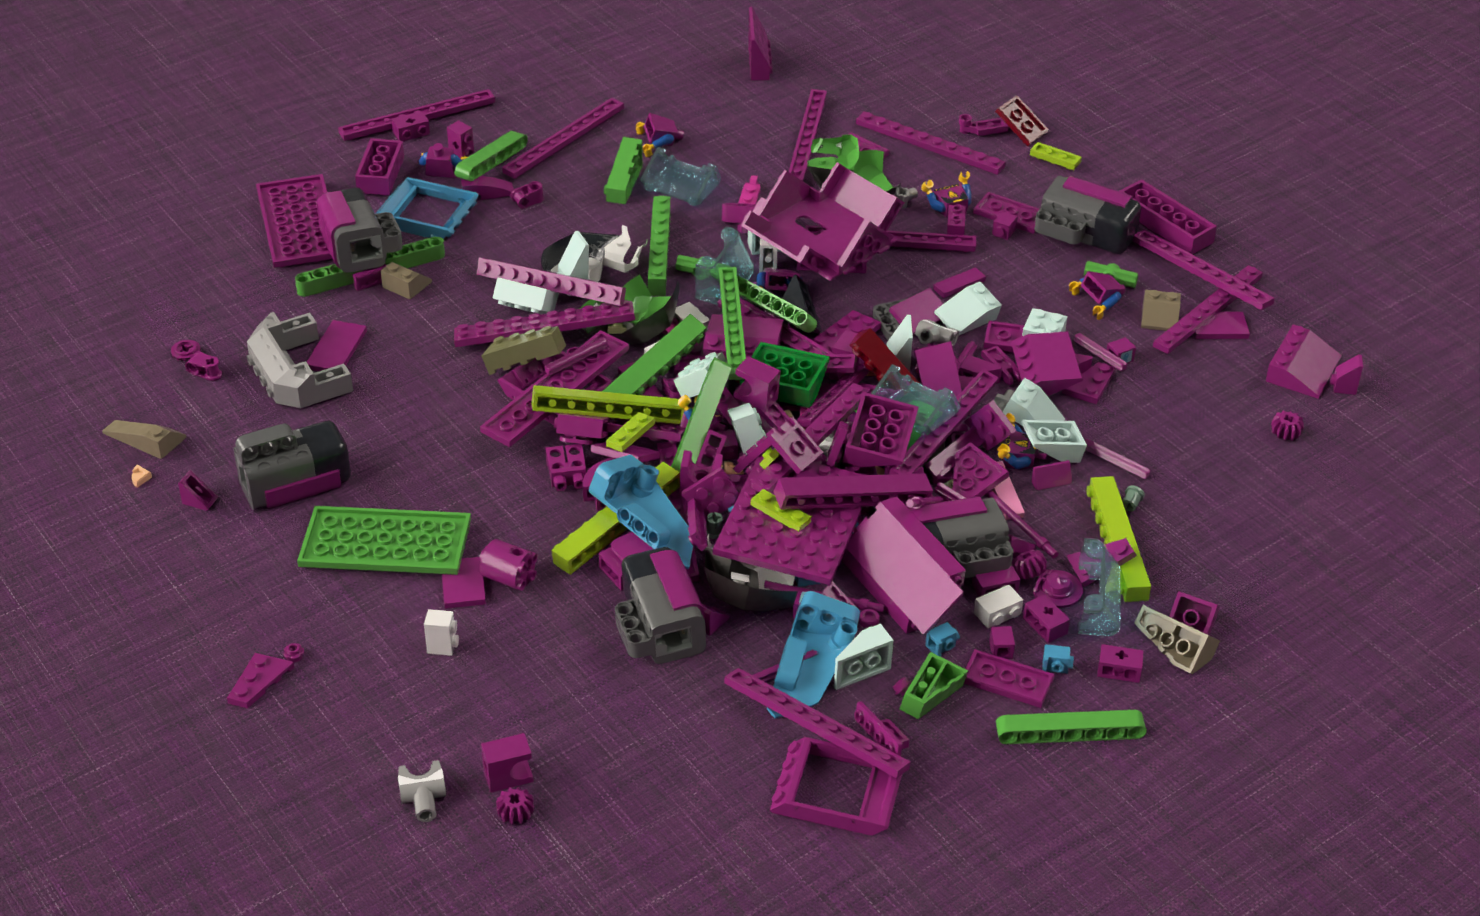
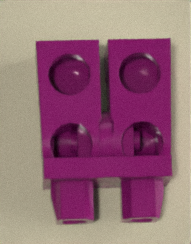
(567, 472)

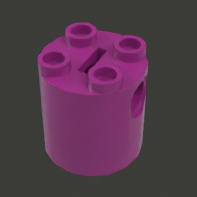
(508, 564)

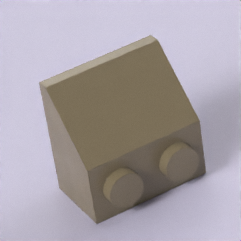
(403, 280)
(1160, 309)

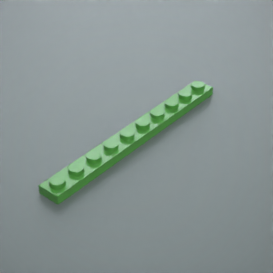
(732, 319)

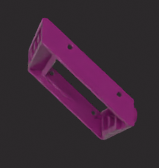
(526, 374)
(877, 801)

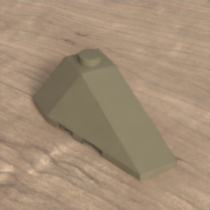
(146, 437)
(1179, 642)

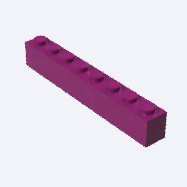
(849, 490)

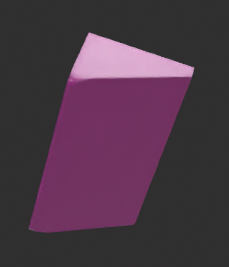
(1051, 475)

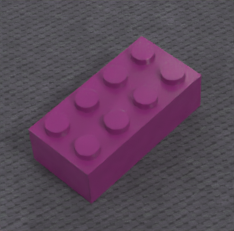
(380, 166)

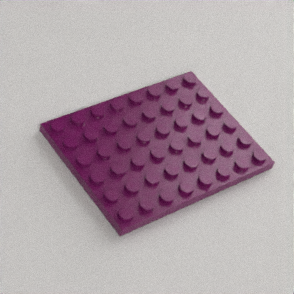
(769, 544)

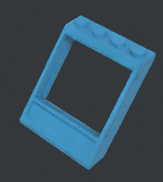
(408, 190)

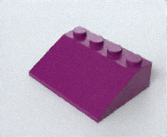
(759, 49)
(754, 331)
(1047, 360)
(1303, 362)
(880, 432)

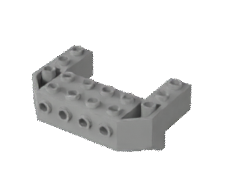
(284, 380)

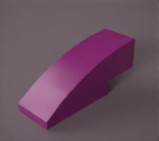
(488, 187)

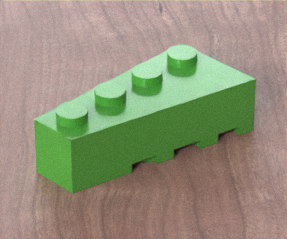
(624, 171)

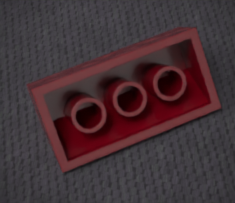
(876, 354)

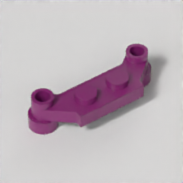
(982, 127)

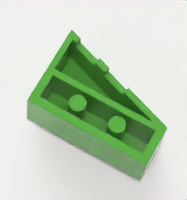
(932, 685)

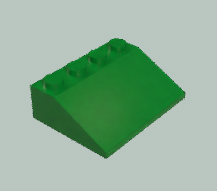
(800, 372)

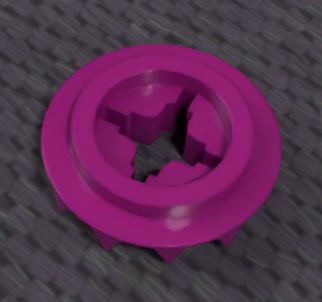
(190, 346)

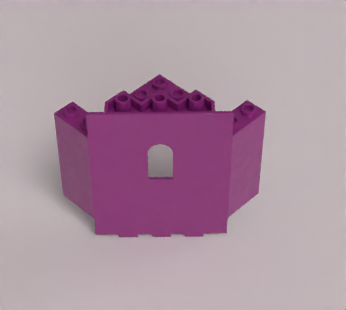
(846, 205)

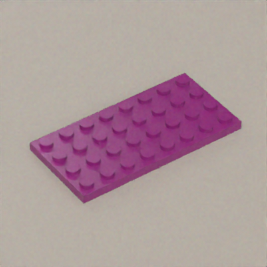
(293, 220)

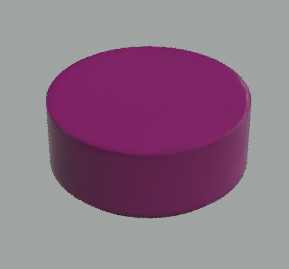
(869, 618)

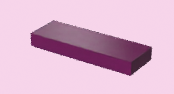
(958, 282)

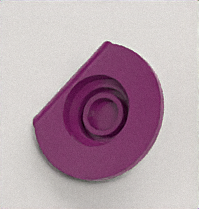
(1059, 587)

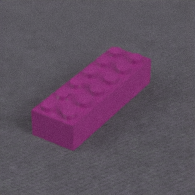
(1171, 218)

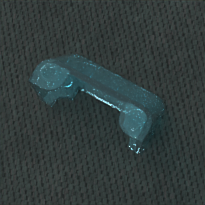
(680, 179)
(707, 268)
(934, 406)
(1101, 611)

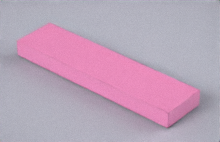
(1007, 494)

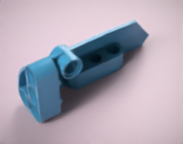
(641, 504)
(819, 626)

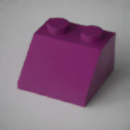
(1194, 612)

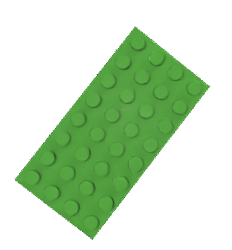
(385, 540)

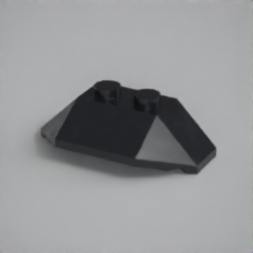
(798, 295)

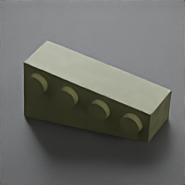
(523, 348)

